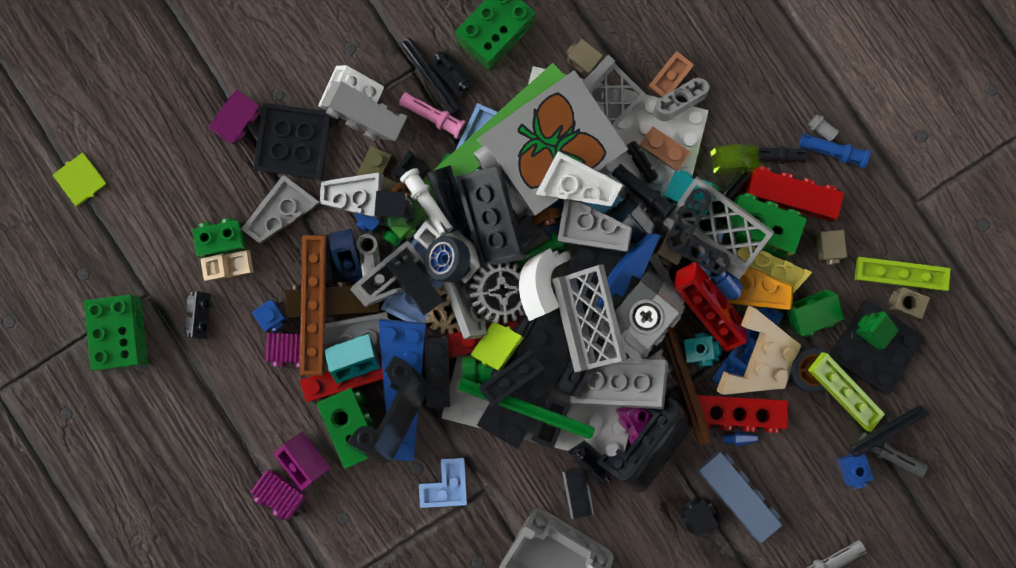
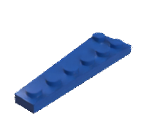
(406, 342)

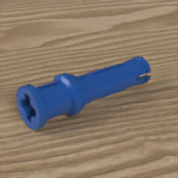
(844, 153)

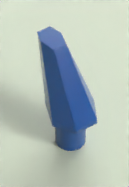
(740, 438)

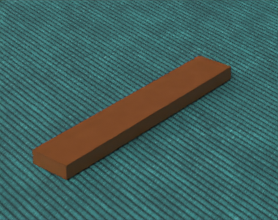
(313, 305)

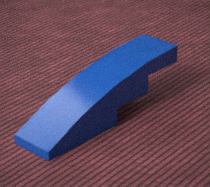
(630, 266)
(739, 357)

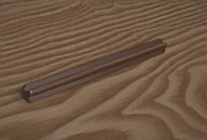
(687, 388)

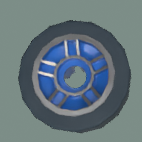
(447, 259)

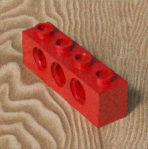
(710, 306)
(775, 410)

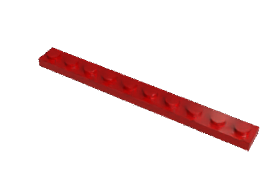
(323, 386)

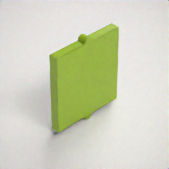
(79, 179)
(497, 346)

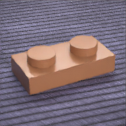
(671, 75)
(664, 148)

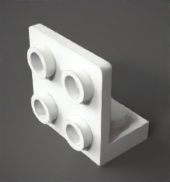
(357, 81)

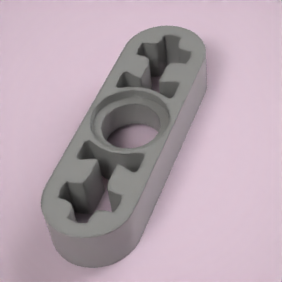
(678, 107)

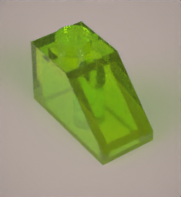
(734, 158)

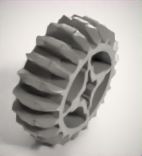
(502, 302)

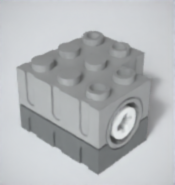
(647, 314)

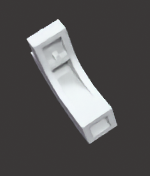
(535, 283)

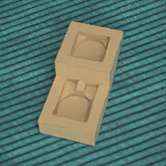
(227, 265)

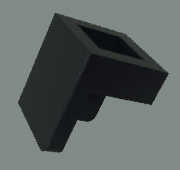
(407, 163)

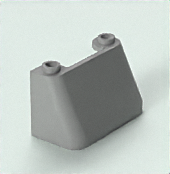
(554, 544)

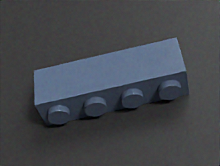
(739, 497)

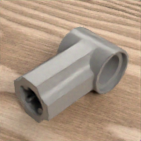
(371, 258)

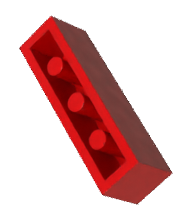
(795, 194)

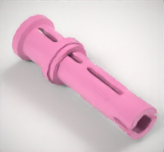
(442, 119)

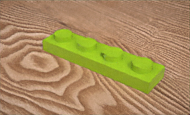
(902, 274)
(846, 392)

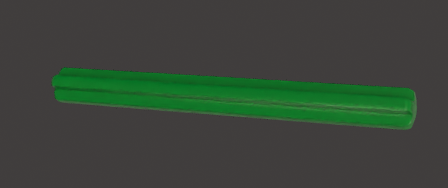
(532, 411)

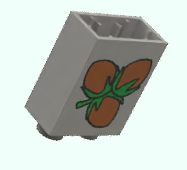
(527, 141)

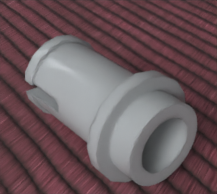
(823, 127)

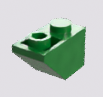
(877, 329)

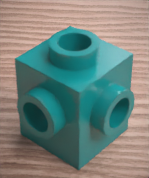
(695, 346)

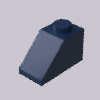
(346, 255)

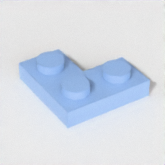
(449, 491)

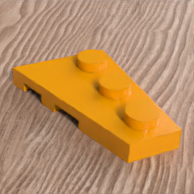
(764, 290)

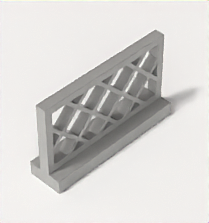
(599, 74)
(738, 265)
(577, 322)

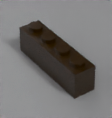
(339, 302)

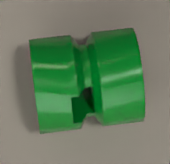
(475, 371)

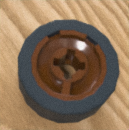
(800, 376)

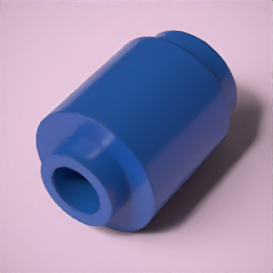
(727, 284)

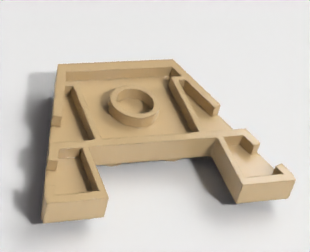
(770, 360)

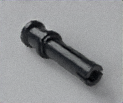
(652, 198)

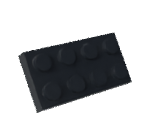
(490, 216)

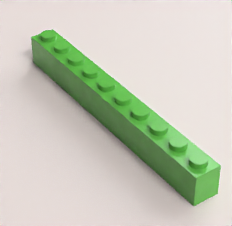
(463, 159)

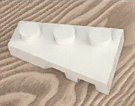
(577, 181)

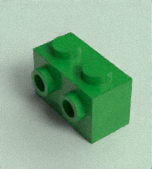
(219, 238)
(815, 313)

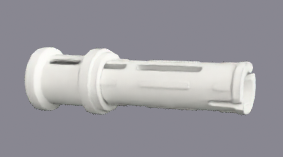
(421, 193)

